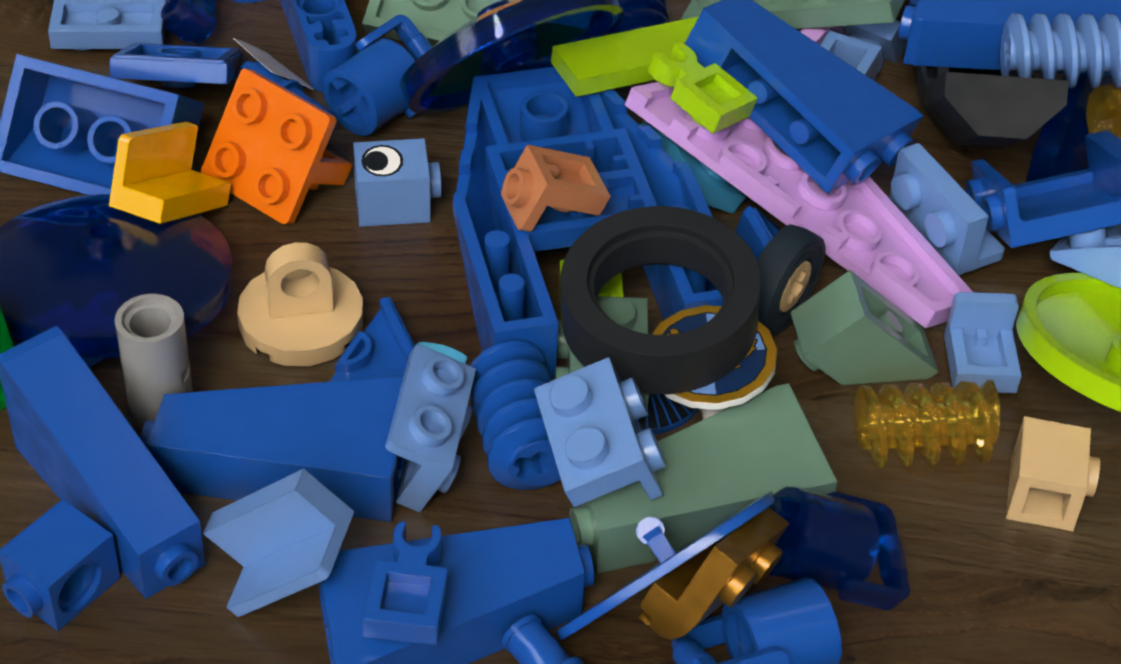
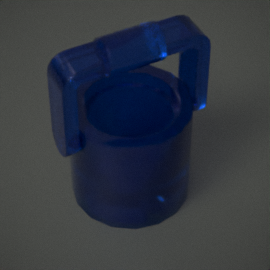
(837, 544)

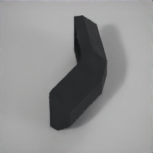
(987, 108)

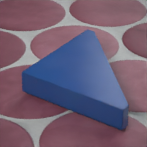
(378, 350)

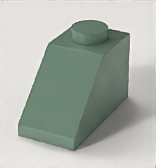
(860, 336)

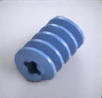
(1062, 47)

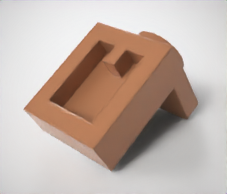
(554, 180)

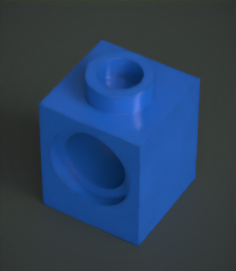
(58, 565)

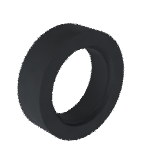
(669, 238)

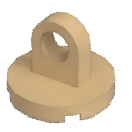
(300, 308)

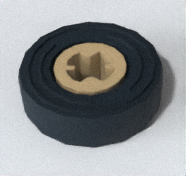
(788, 274)

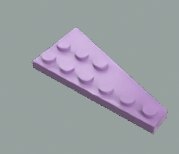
(856, 222)

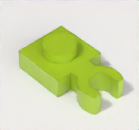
(704, 93)

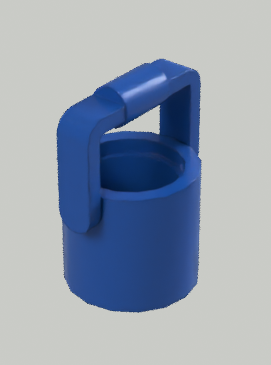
(366, 86)
(769, 627)

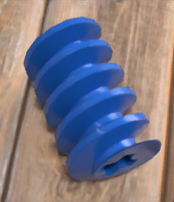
(511, 417)

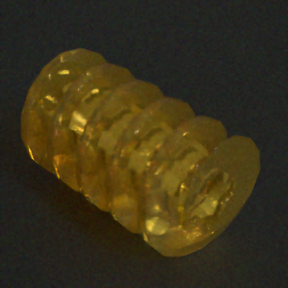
(927, 421)

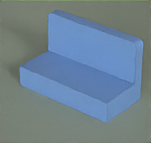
(281, 537)

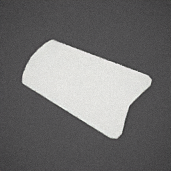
(271, 63)

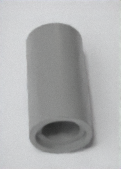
(152, 353)

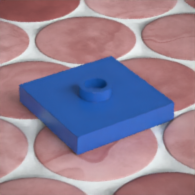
(177, 64)

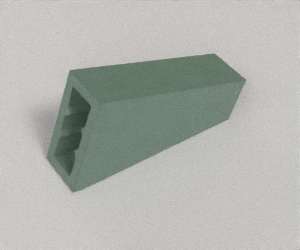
(707, 478)

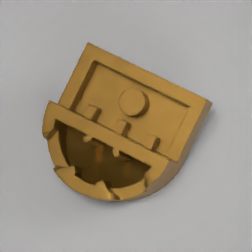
(714, 577)

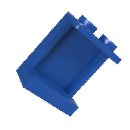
(1053, 204)

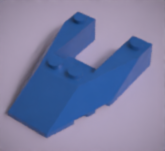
(498, 258)

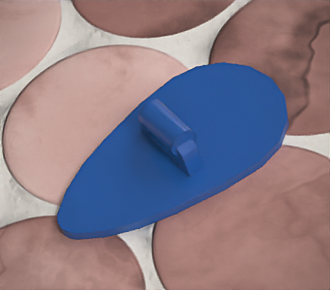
(651, 532)

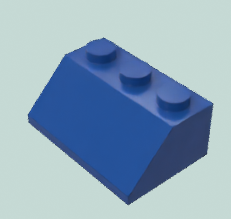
(67, 123)

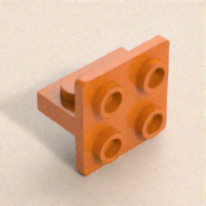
(273, 147)

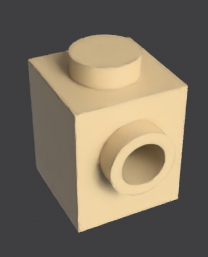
(1051, 474)

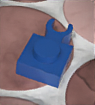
(407, 593)

